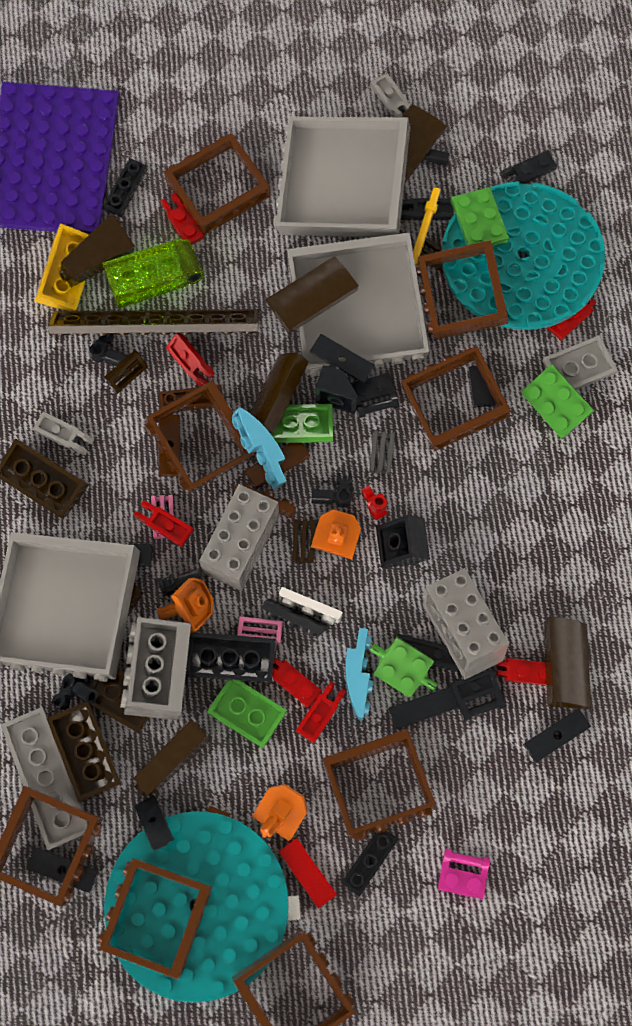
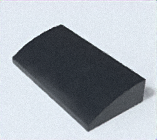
(231, 657)

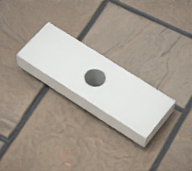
(310, 606)

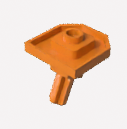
(337, 534)
(191, 603)
(281, 811)

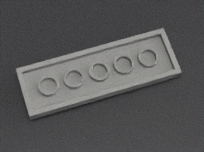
(43, 770)

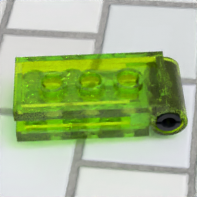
(152, 272)

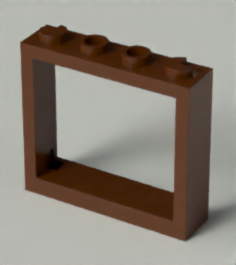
(230, 209)
(472, 324)
(225, 413)
(470, 427)
(369, 749)
(83, 852)
(191, 929)
(321, 961)

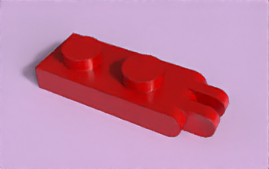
(564, 328)
(523, 671)
(295, 683)

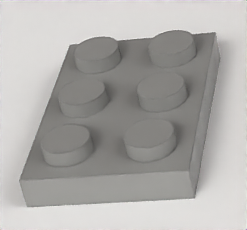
(583, 362)

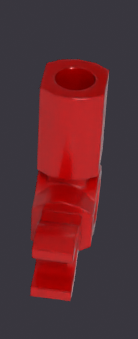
(375, 503)

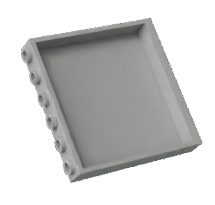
(342, 176)
(384, 314)
(65, 604)

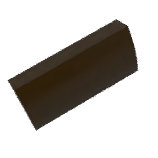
(424, 133)
(312, 294)
(278, 389)
(41, 479)
(567, 663)
(83, 752)

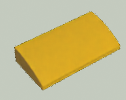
(52, 289)

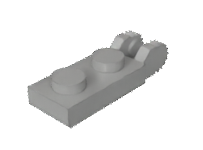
(390, 94)
(61, 432)

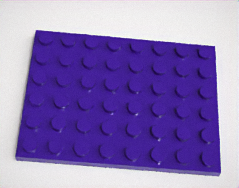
(54, 155)

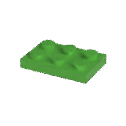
(479, 217)
(557, 401)
(305, 424)
(247, 712)

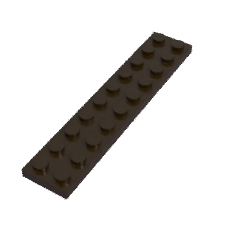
(154, 321)

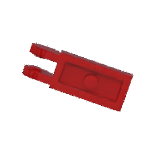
(182, 220)
(189, 359)
(165, 524)
(319, 714)

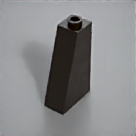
(102, 245)
(171, 759)

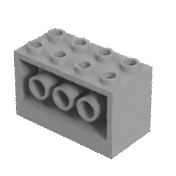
(240, 537)
(465, 623)
(170, 667)

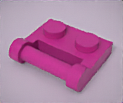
(460, 881)

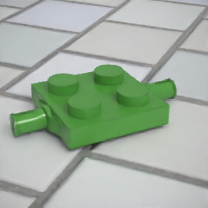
(403, 667)

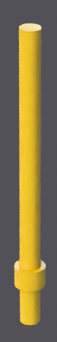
(430, 209)

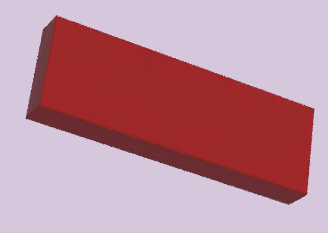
(307, 873)

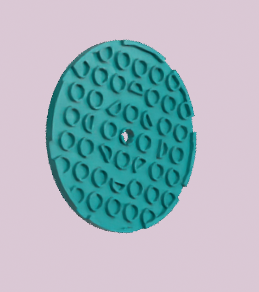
(561, 263)
(240, 920)

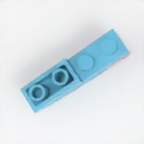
(258, 439)
(357, 682)

